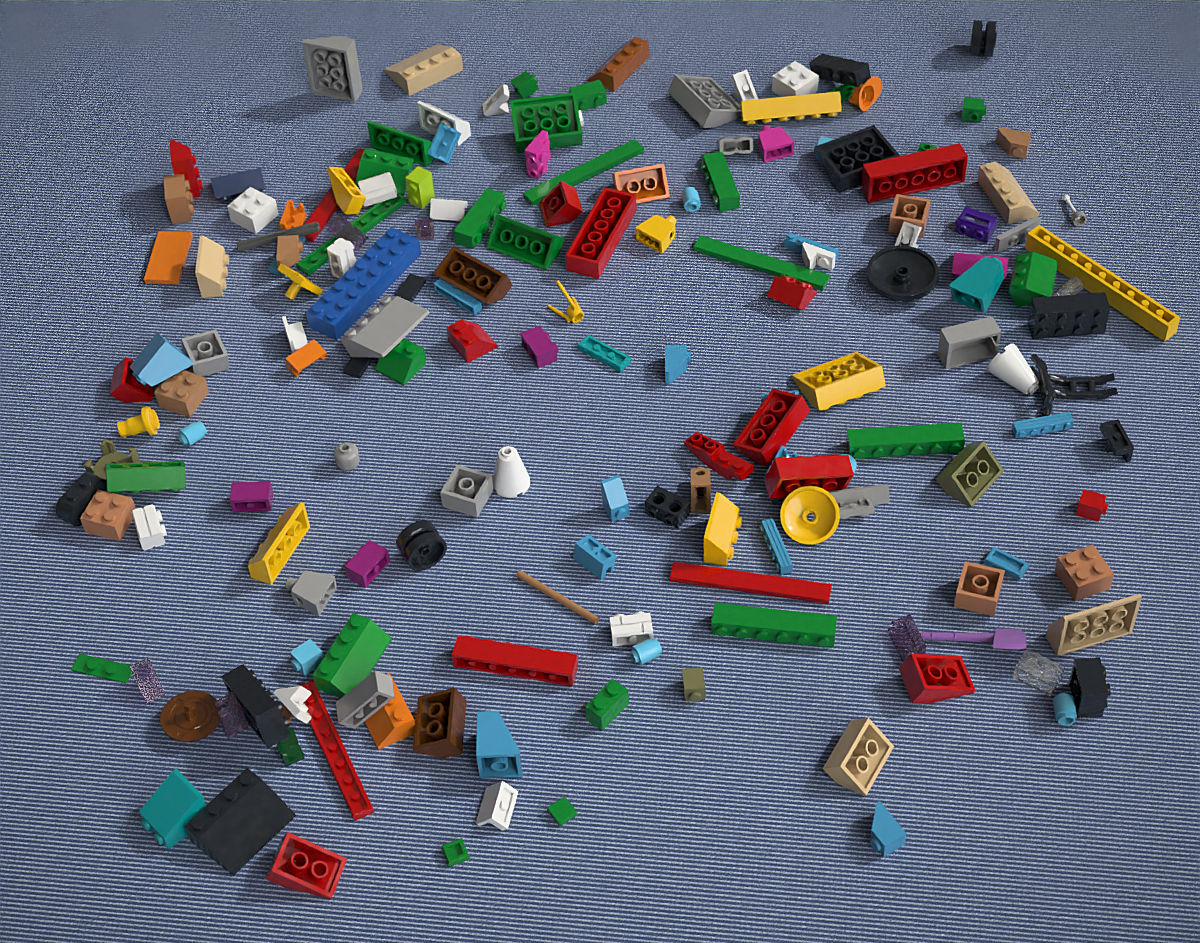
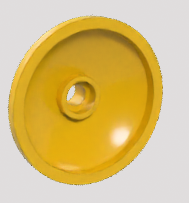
(808, 501)

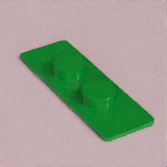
(102, 668)

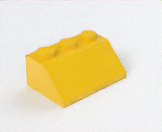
(721, 531)

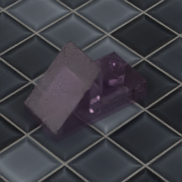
(425, 228)
(147, 680)

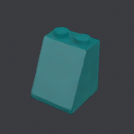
(978, 284)
(171, 809)

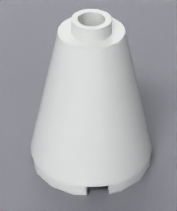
(1014, 370)
(510, 474)

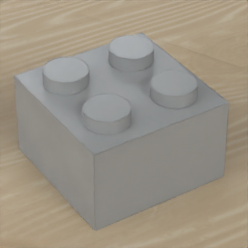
(206, 352)
(467, 491)

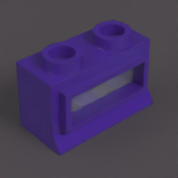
(976, 224)

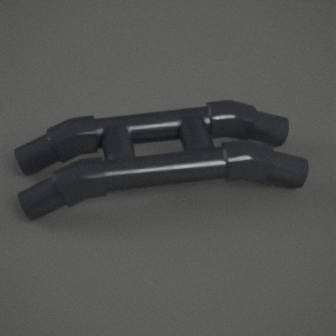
(1090, 381)
(1045, 387)

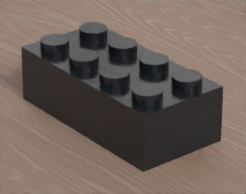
(1068, 315)
(258, 705)

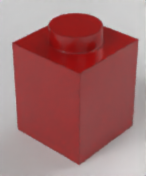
(1092, 505)

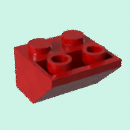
(791, 292)

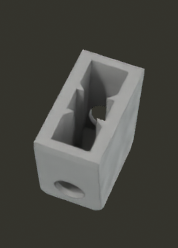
(312, 590)

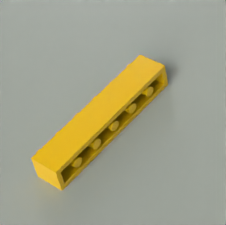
(790, 106)

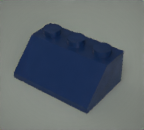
(237, 183)

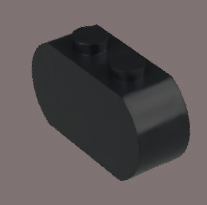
(78, 496)

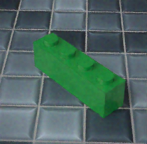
(720, 181)
(479, 218)
(145, 476)

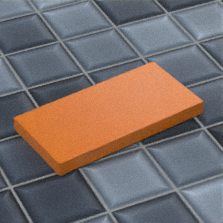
(168, 257)

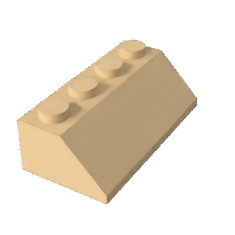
(1005, 193)

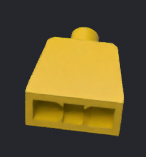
(656, 232)

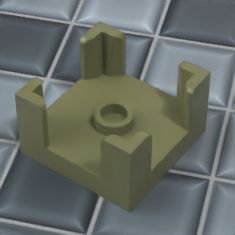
(110, 456)

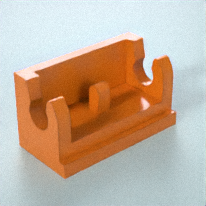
(292, 216)
(304, 357)

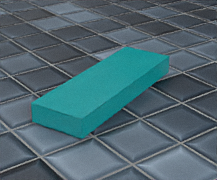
(604, 353)

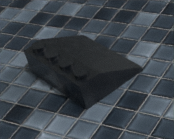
(845, 156)
(239, 821)

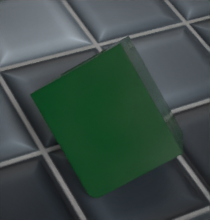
(290, 749)

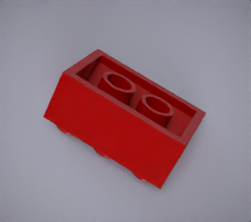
(184, 163)

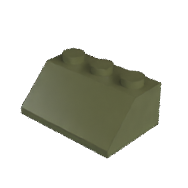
(970, 473)

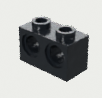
(667, 507)

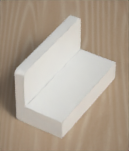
(378, 189)
(447, 209)
(295, 335)
(497, 805)

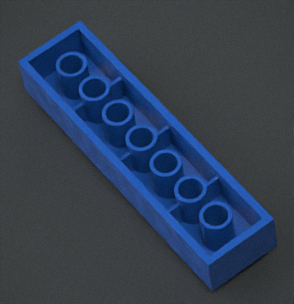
(363, 283)

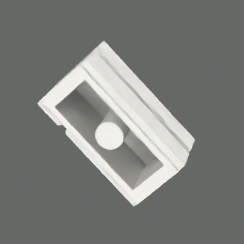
(341, 257)
(148, 527)
(630, 628)

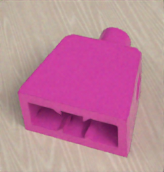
(774, 143)

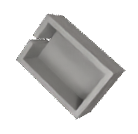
(969, 342)

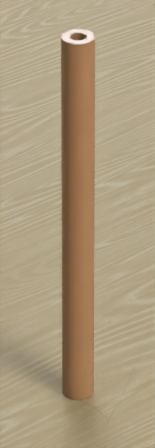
(557, 597)

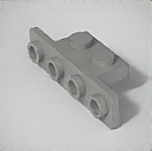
(860, 500)

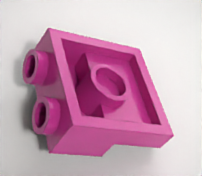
(538, 155)

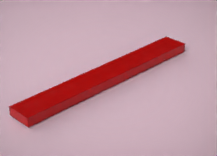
(328, 205)
(751, 582)
(336, 755)

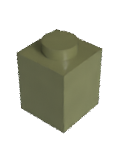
(693, 684)

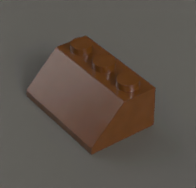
(440, 724)

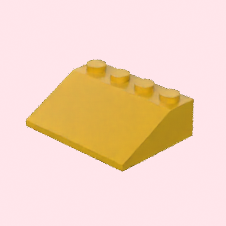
(840, 380)

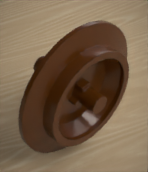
(190, 716)

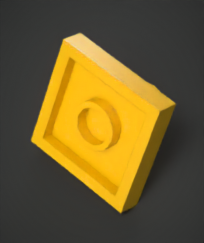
(299, 282)

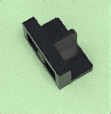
(1117, 439)

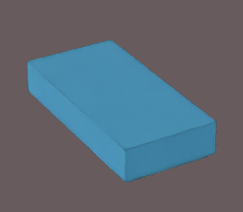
(1001, 560)

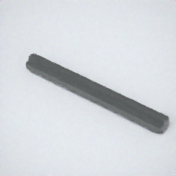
(273, 237)

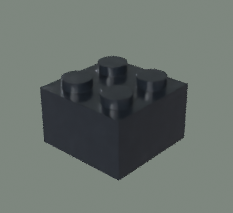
(1089, 687)

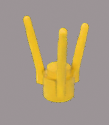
(574, 312)

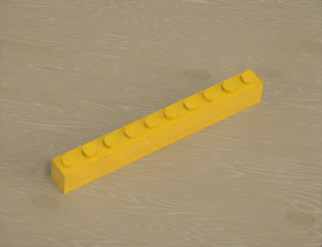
(1098, 279)

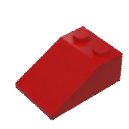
(935, 677)
(305, 867)

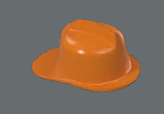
(867, 93)

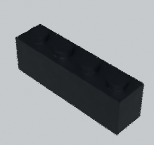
(840, 70)

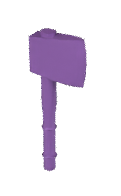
(1002, 639)

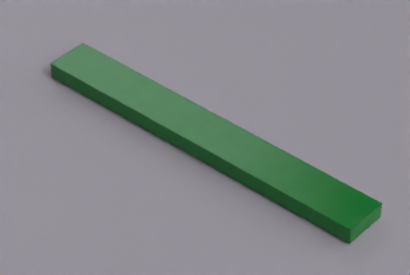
(586, 170)
(364, 223)
(760, 262)

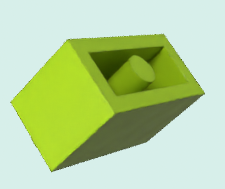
(420, 187)

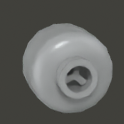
(346, 456)

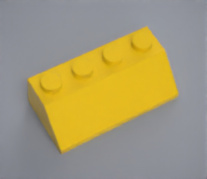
(279, 544)

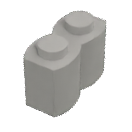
(741, 144)

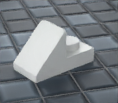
(743, 87)
(497, 102)
(908, 235)
(817, 256)
(294, 700)

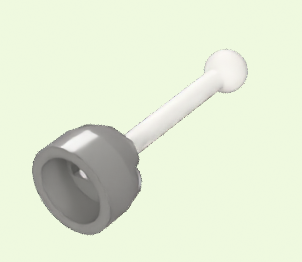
(1078, 217)

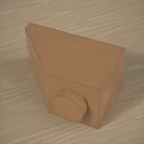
(1014, 142)
(289, 250)

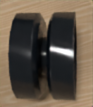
(983, 38)
(421, 545)

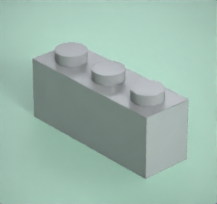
(365, 699)

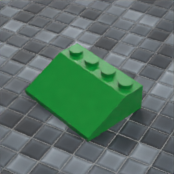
(550, 113)

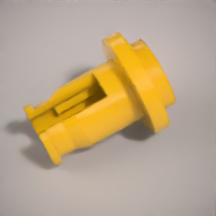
(144, 422)

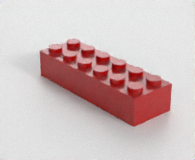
(914, 173)
(601, 233)

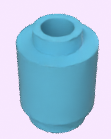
(690, 199)
(192, 433)
(645, 651)
(1064, 709)

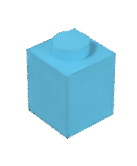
(306, 657)

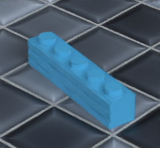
(795, 243)
(458, 297)
(1042, 425)
(776, 546)

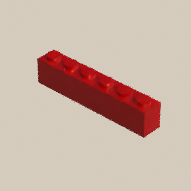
(515, 660)

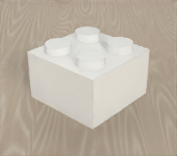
(794, 81)
(253, 210)

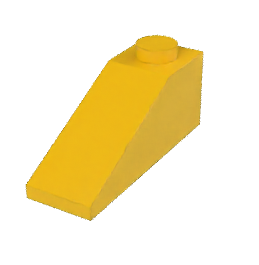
(346, 193)

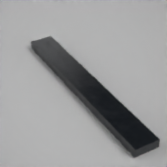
(407, 291)

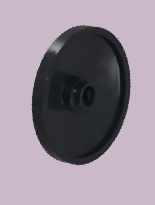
(902, 273)

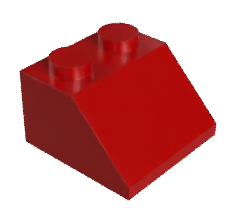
(560, 205)
(469, 340)
(126, 386)

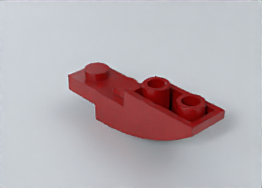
(715, 457)

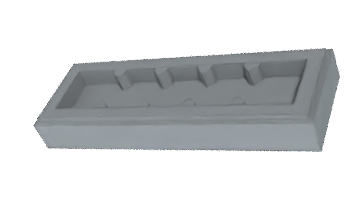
(1015, 234)

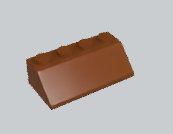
(622, 64)

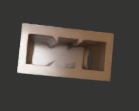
(700, 483)

